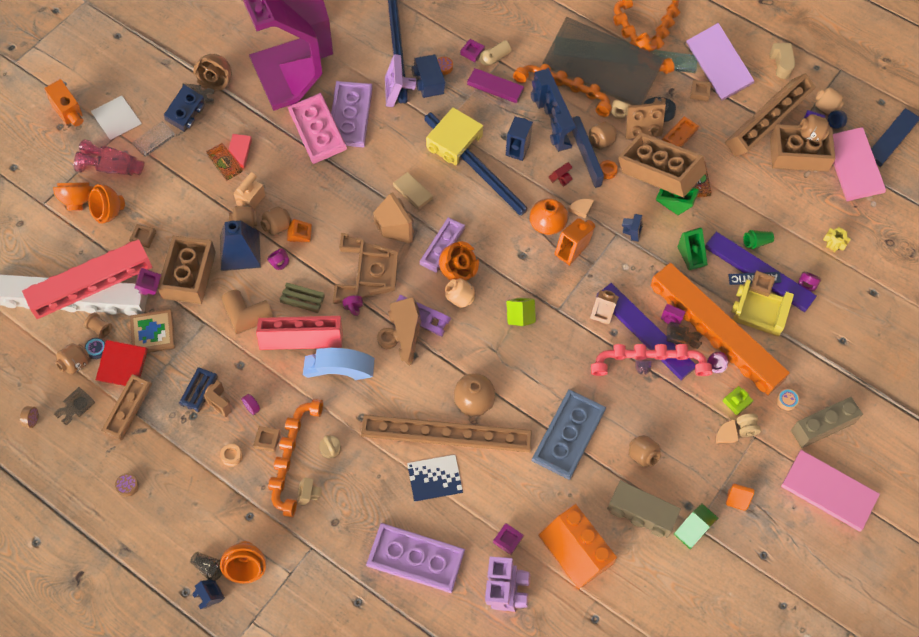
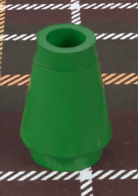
(755, 239)

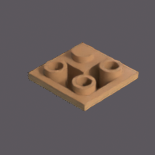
(393, 220)

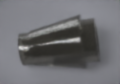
(206, 565)

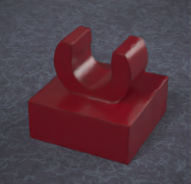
(562, 174)

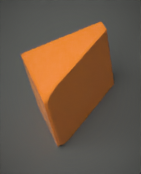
(299, 231)
(739, 497)

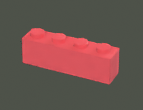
(299, 332)

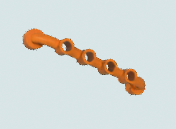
(629, 31)
(661, 31)
(603, 108)
(283, 463)

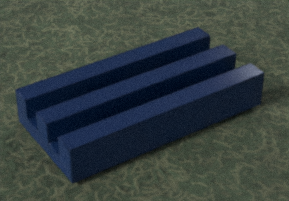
(191, 405)

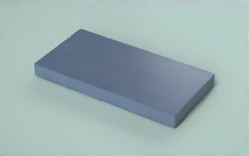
(568, 434)

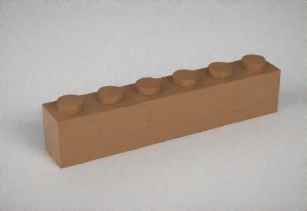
(769, 115)

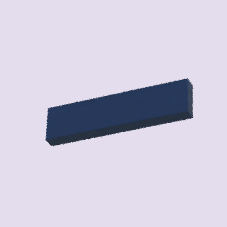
(894, 136)
(587, 153)

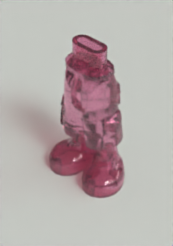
(108, 160)

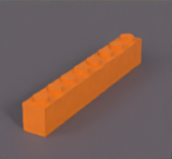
(720, 329)

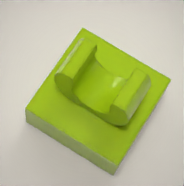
(738, 400)

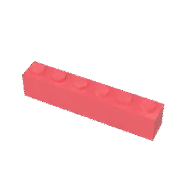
(86, 279)

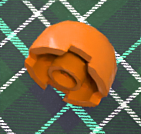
(458, 261)

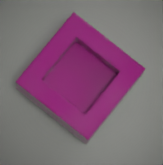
(472, 50)
(672, 314)
(508, 539)

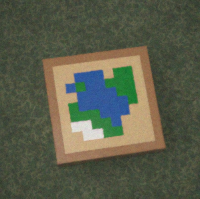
(153, 330)

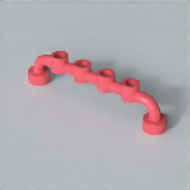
(681, 352)

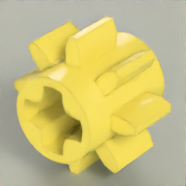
(836, 239)

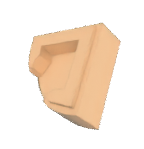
(581, 207)
(727, 433)

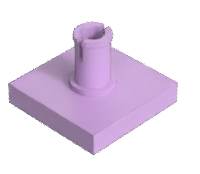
(395, 81)

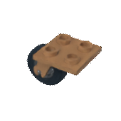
(649, 117)

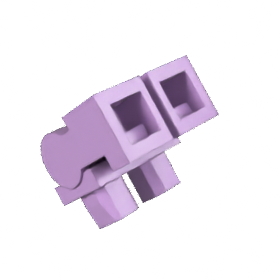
(503, 585)

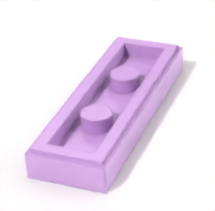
(447, 235)

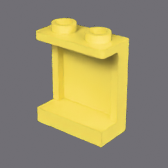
(453, 135)
(760, 311)

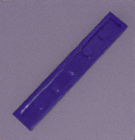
(749, 263)
(647, 332)

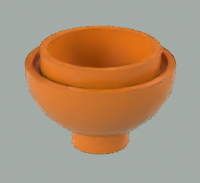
(73, 194)
(105, 203)
(548, 221)
(243, 563)

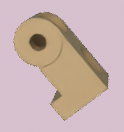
(784, 59)

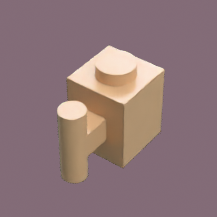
(249, 192)

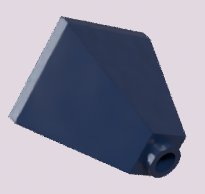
(239, 246)

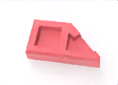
(240, 147)

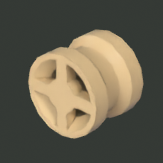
(748, 425)

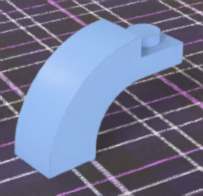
(339, 361)

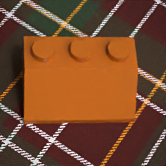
(577, 546)

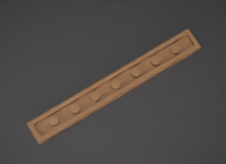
(446, 433)

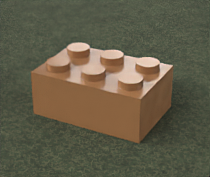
(794, 152)
(186, 269)

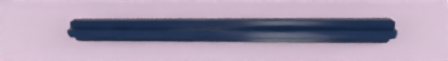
(397, 43)
(485, 173)

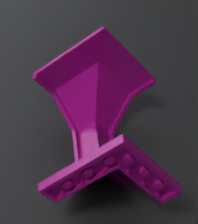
(295, 66)

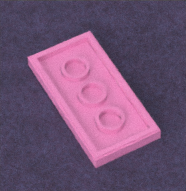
(317, 128)
(856, 165)
(830, 490)

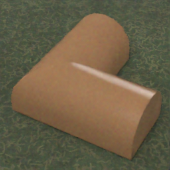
(240, 315)

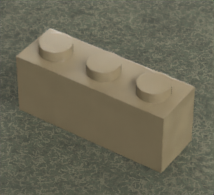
(826, 422)
(643, 509)

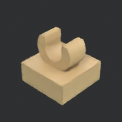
(307, 492)

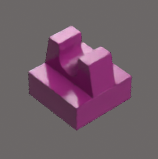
(147, 282)

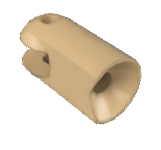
(496, 53)

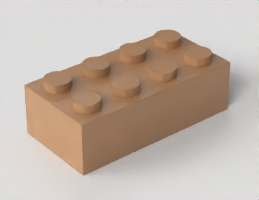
(662, 164)

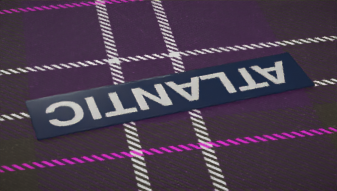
(736, 279)

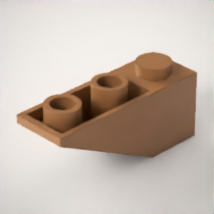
(407, 323)

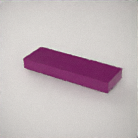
(495, 85)

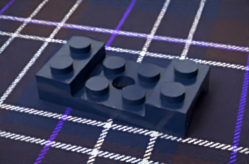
(548, 96)

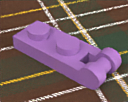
(427, 317)

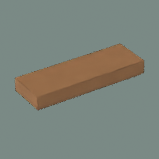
(126, 407)

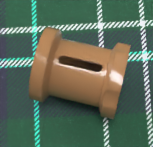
(98, 325)

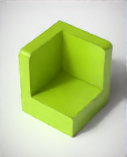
(521, 311)

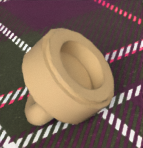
(621, 105)
(330, 447)

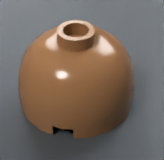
(213, 72)
(474, 394)

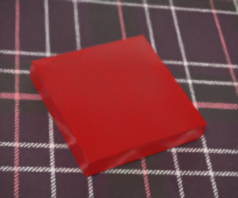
(120, 362)

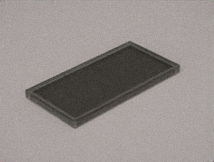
(603, 60)

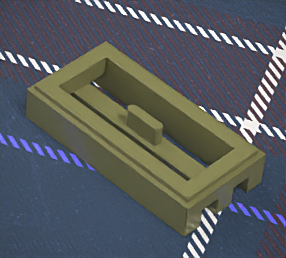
(306, 291)

